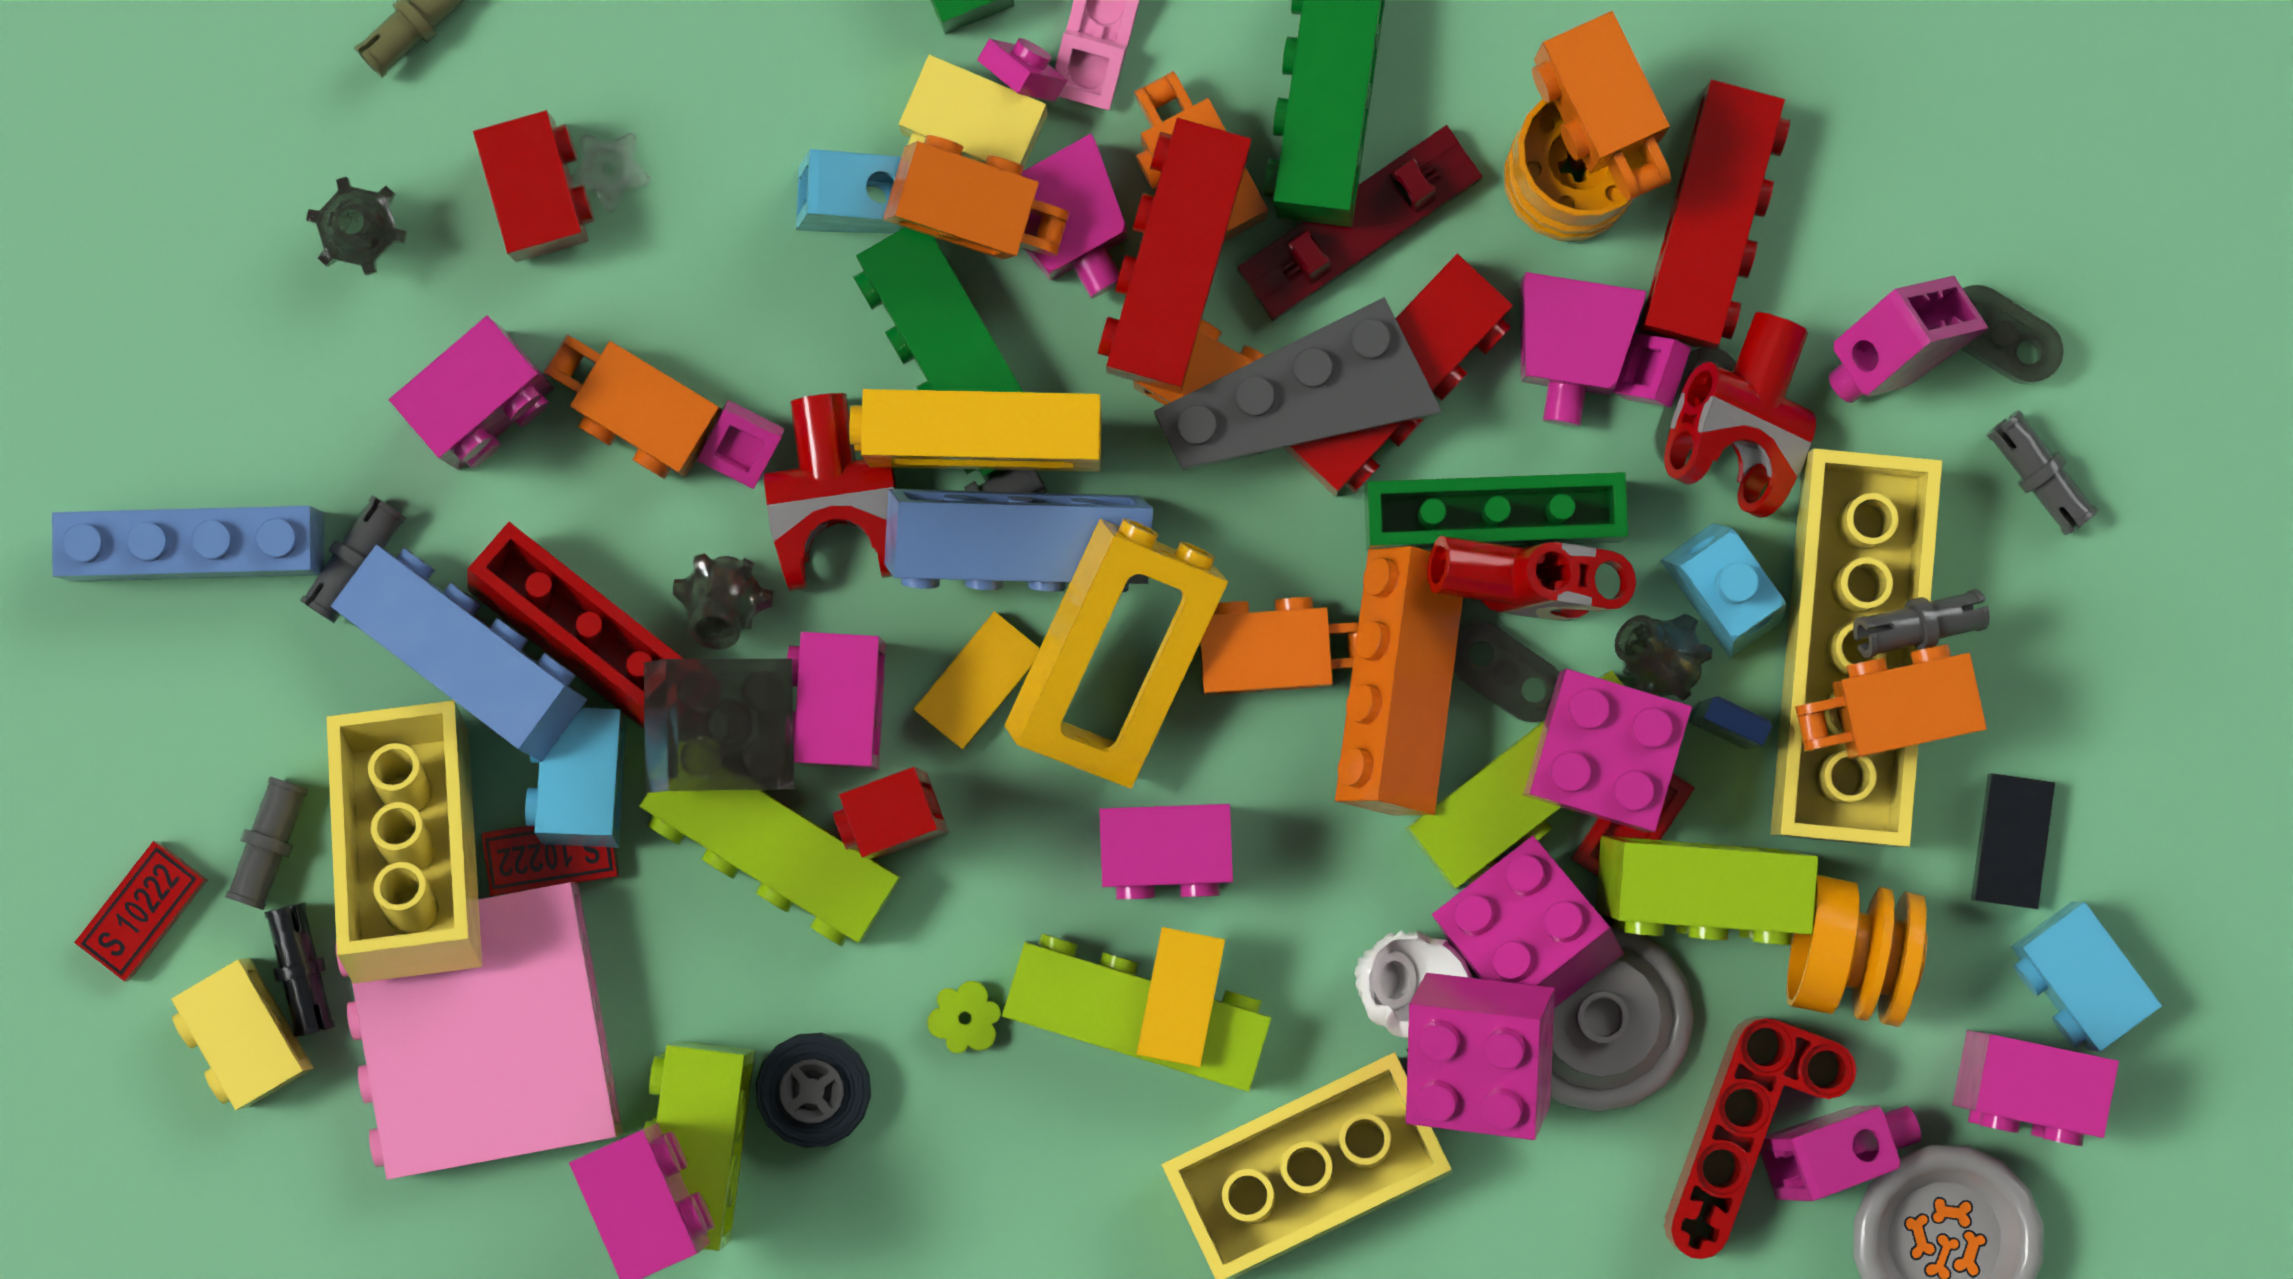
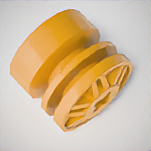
(1552, 200)
(1870, 952)

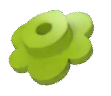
(945, 1020)

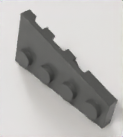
(1316, 388)

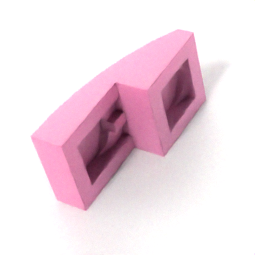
(1095, 49)

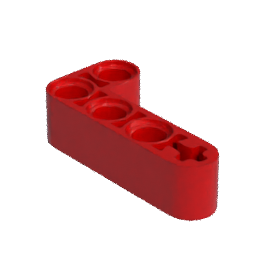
(1745, 1139)

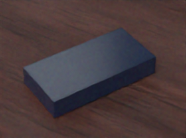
(1731, 722)

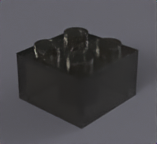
(718, 725)

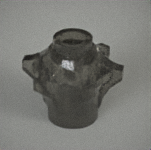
(371, 241)
(721, 599)
(1662, 654)

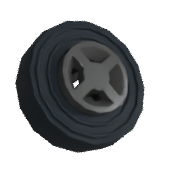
(796, 1104)

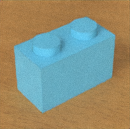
(581, 783)
(2083, 978)

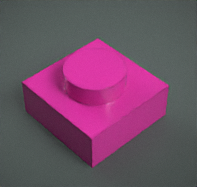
(1023, 68)
(1652, 370)
(740, 444)

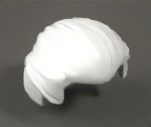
(1393, 971)

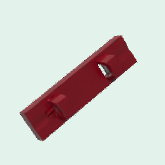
(1320, 253)

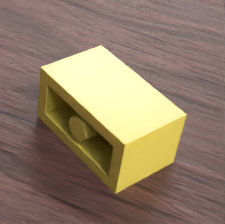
(972, 113)
(240, 1035)

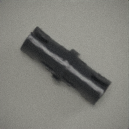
(299, 969)

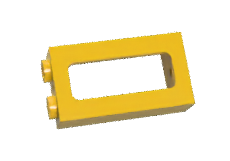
(978, 430)
(1101, 575)

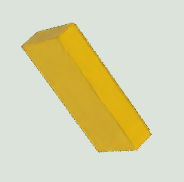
(978, 680)
(1180, 996)

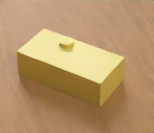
(403, 842)
(1305, 1169)

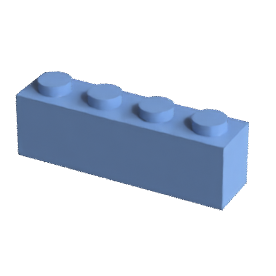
(998, 535)
(187, 543)
(459, 652)

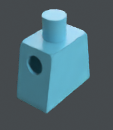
(835, 193)
(1726, 587)

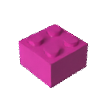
(473, 395)
(838, 699)
(1607, 750)
(1166, 848)
(1529, 925)
(1480, 1055)
(2036, 1084)
(643, 1202)

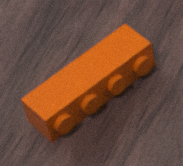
(1398, 687)

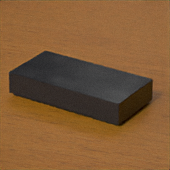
(2012, 841)

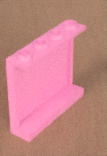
(490, 1053)

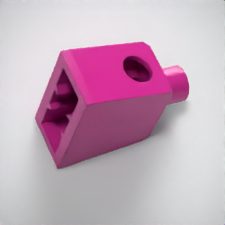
(1079, 184)
(1904, 338)
(1574, 339)
(1837, 1151)

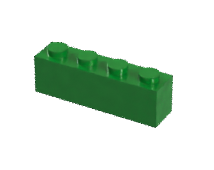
(1325, 110)
(932, 317)
(1497, 510)

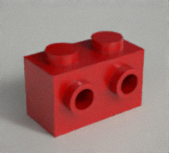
(533, 185)

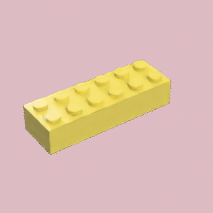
(1857, 553)

